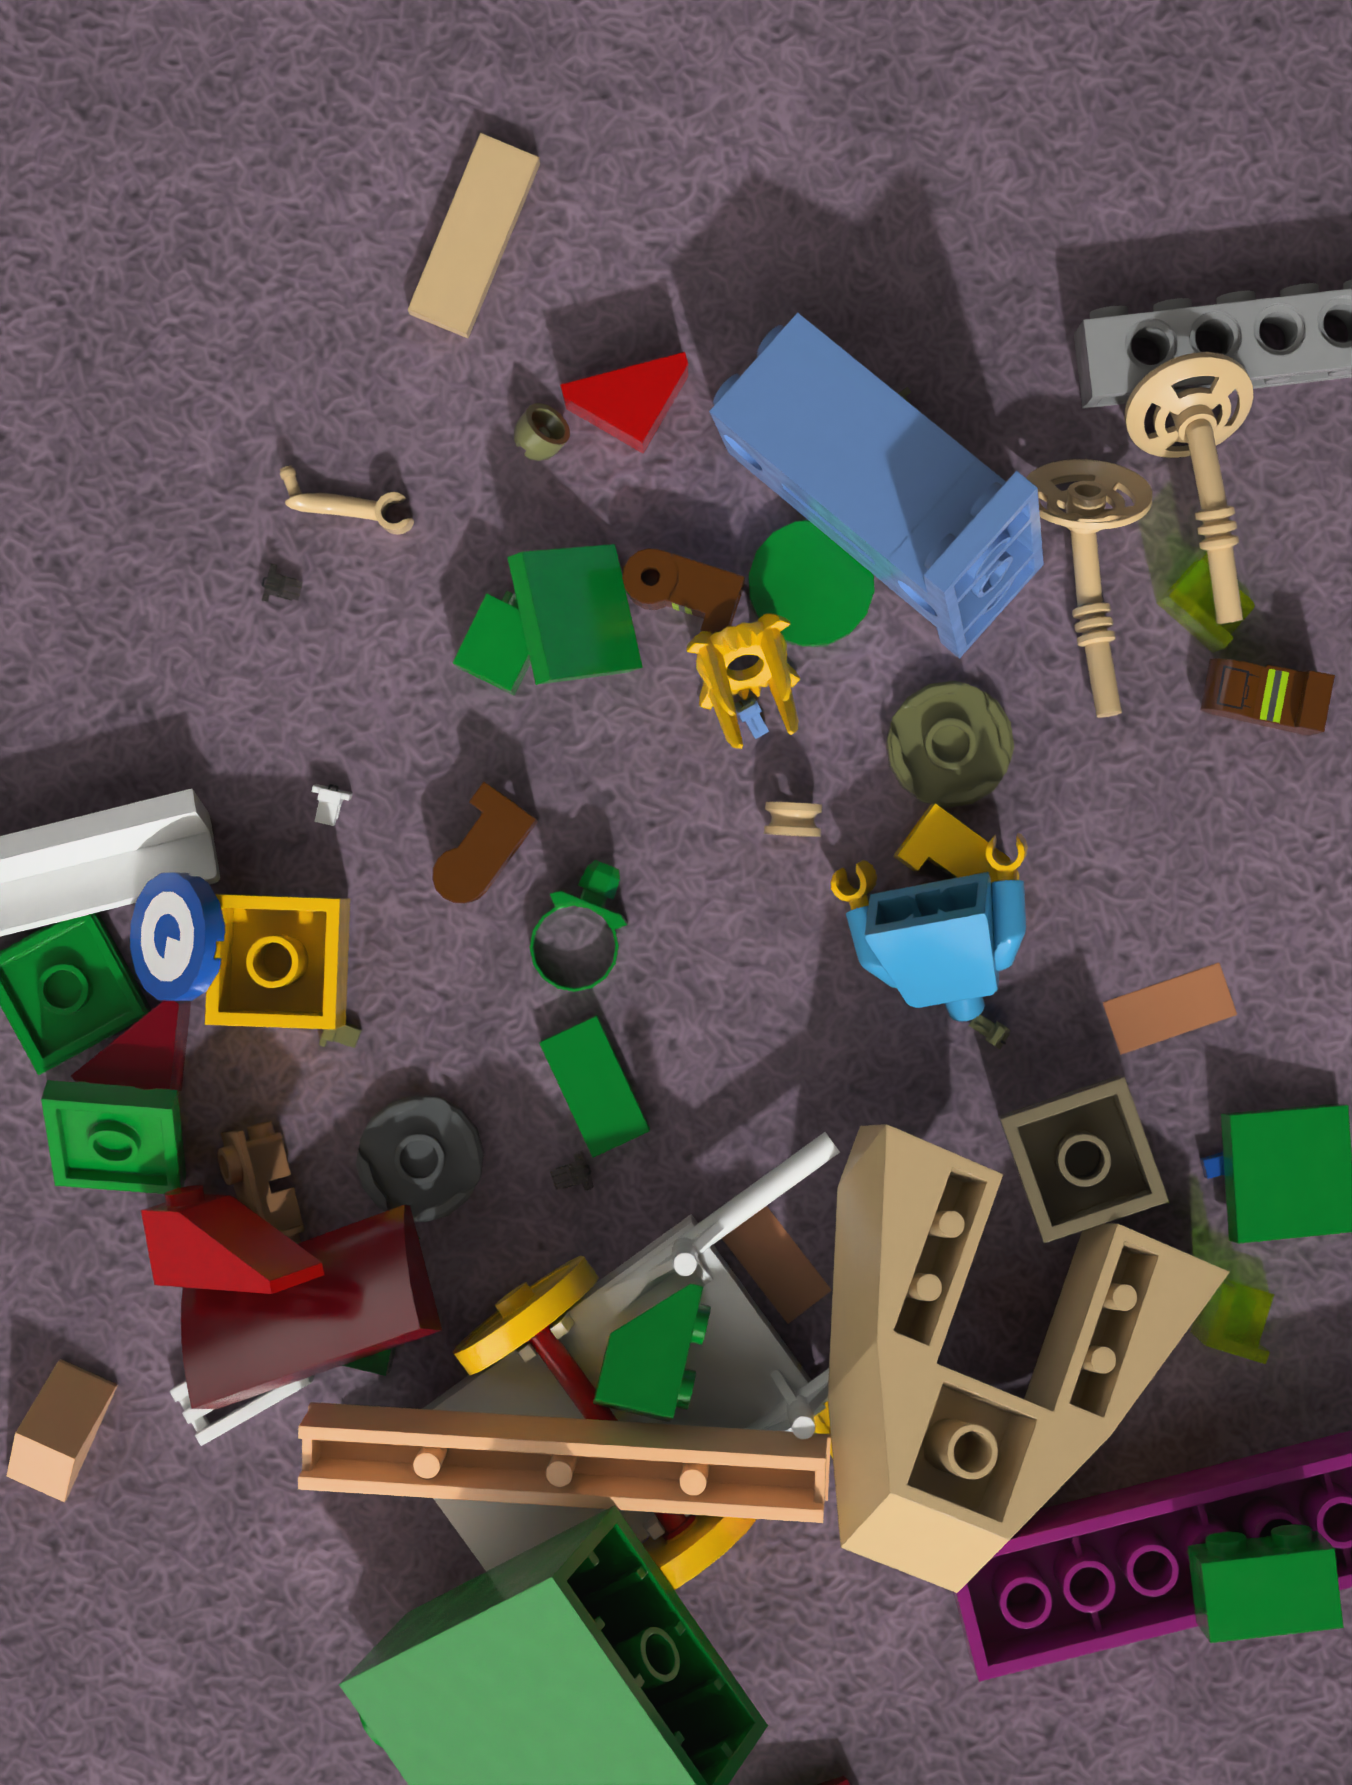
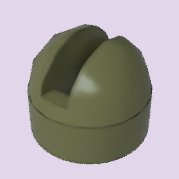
(547, 420)

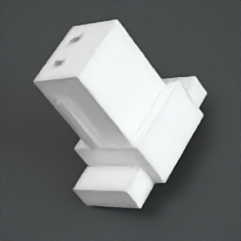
(329, 803)

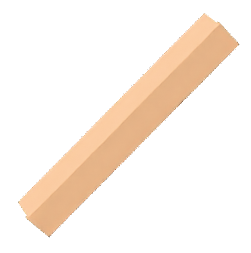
(565, 1462)

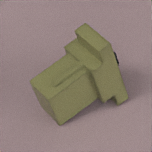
(995, 1033)
(345, 1035)

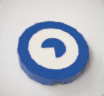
(176, 936)

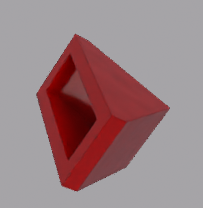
(630, 399)

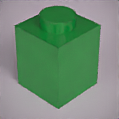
(496, 644)

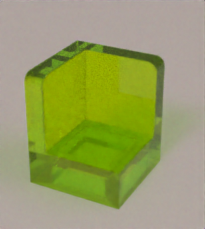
(1193, 607)
(1235, 1320)

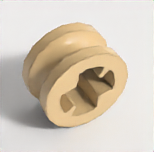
(793, 819)

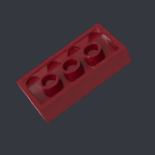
(365, 1303)

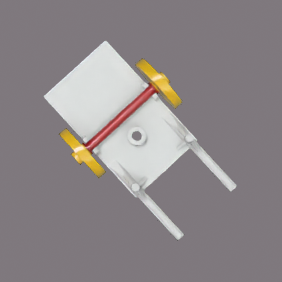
(547, 1355)

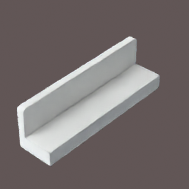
(101, 859)

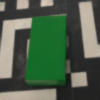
(594, 1086)

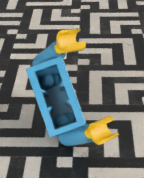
(941, 936)

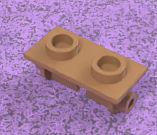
(251, 1166)

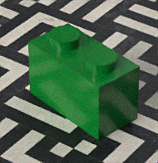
(1265, 1584)

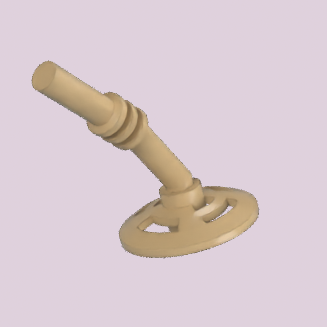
(1203, 432)
(1084, 517)

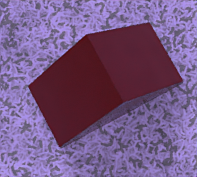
(145, 1054)

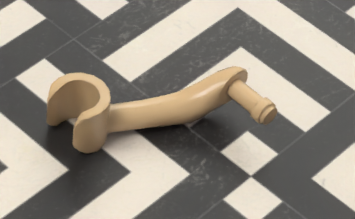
(343, 505)

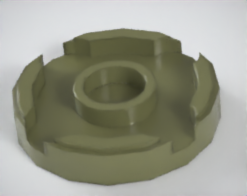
(928, 756)

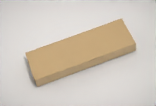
(474, 235)

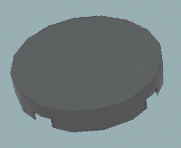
(438, 1141)

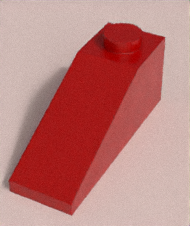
(221, 1246)

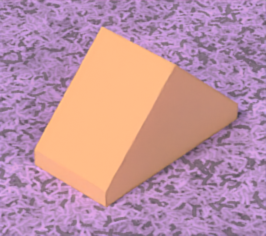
(59, 1430)

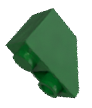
(648, 1357)

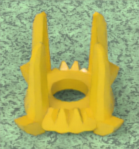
(721, 683)

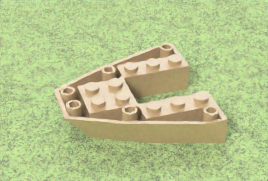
(934, 1461)

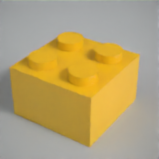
(281, 963)

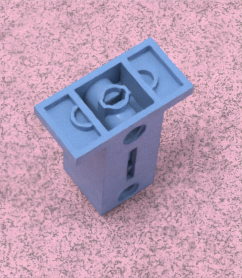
(882, 481)

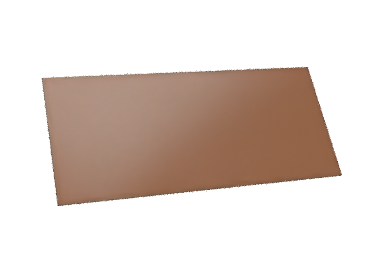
(1169, 1008)
(776, 1264)

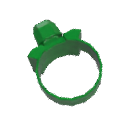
(599, 884)

